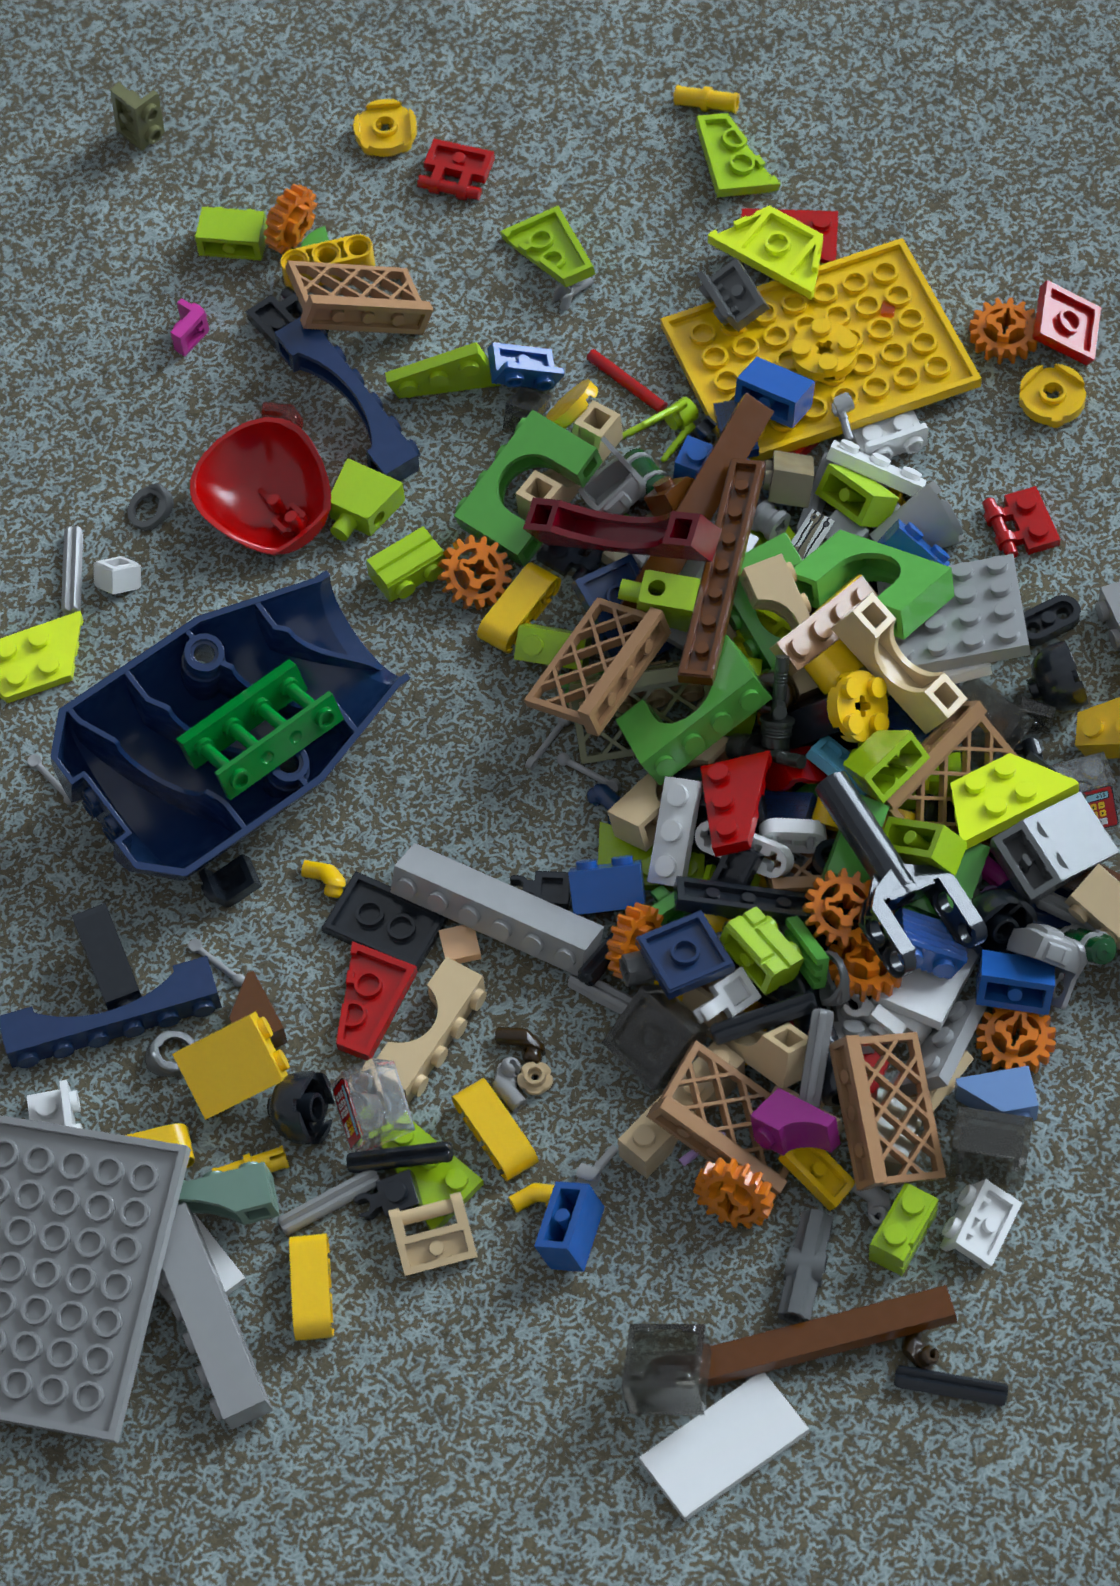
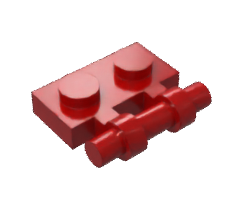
(456, 161)
(1030, 519)

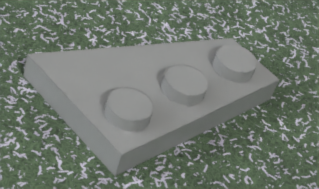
(946, 1046)

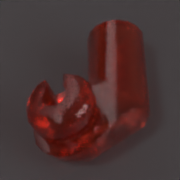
(283, 411)

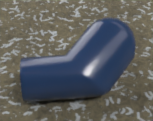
(602, 795)

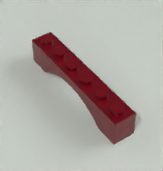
(668, 535)

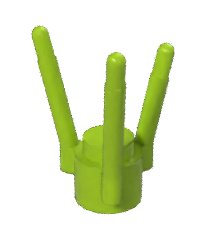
(677, 416)

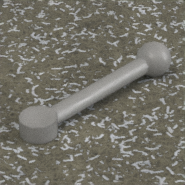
(533, 759)
(563, 759)
(35, 761)
(195, 946)

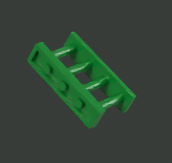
(249, 710)

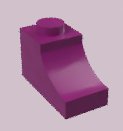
(791, 1123)

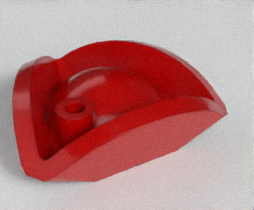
(783, 777)

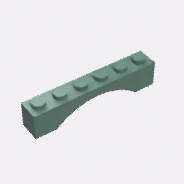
(237, 1194)

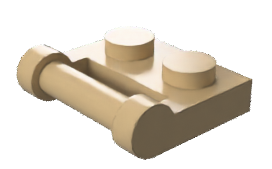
(436, 1246)

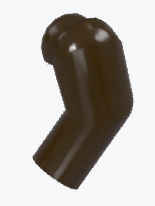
(523, 1038)

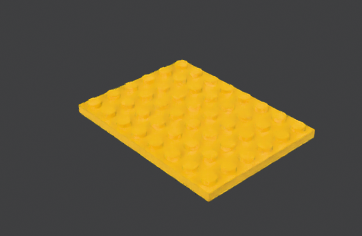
(899, 359)

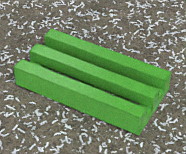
(815, 958)

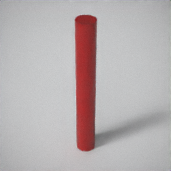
(626, 381)

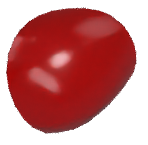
(263, 486)

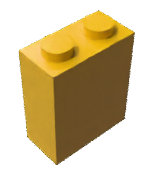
(231, 1064)

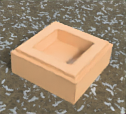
(460, 944)

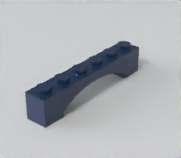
(314, 354)
(37, 1036)

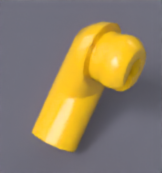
(327, 874)
(531, 1194)

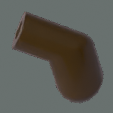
(919, 1352)

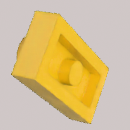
(819, 1174)

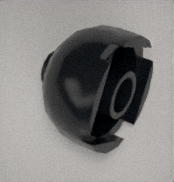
(1056, 679)
(1002, 913)
(298, 1104)

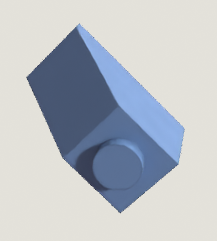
(999, 1091)

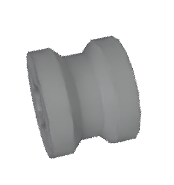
(770, 520)

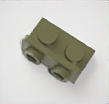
(137, 117)

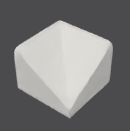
(117, 575)

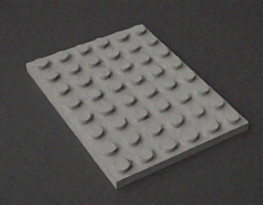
(79, 1269)

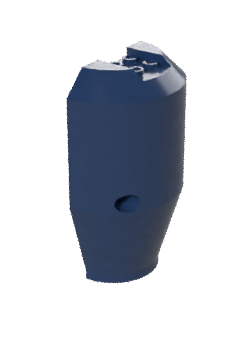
(120, 736)

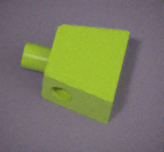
(363, 500)
(666, 592)
(885, 762)

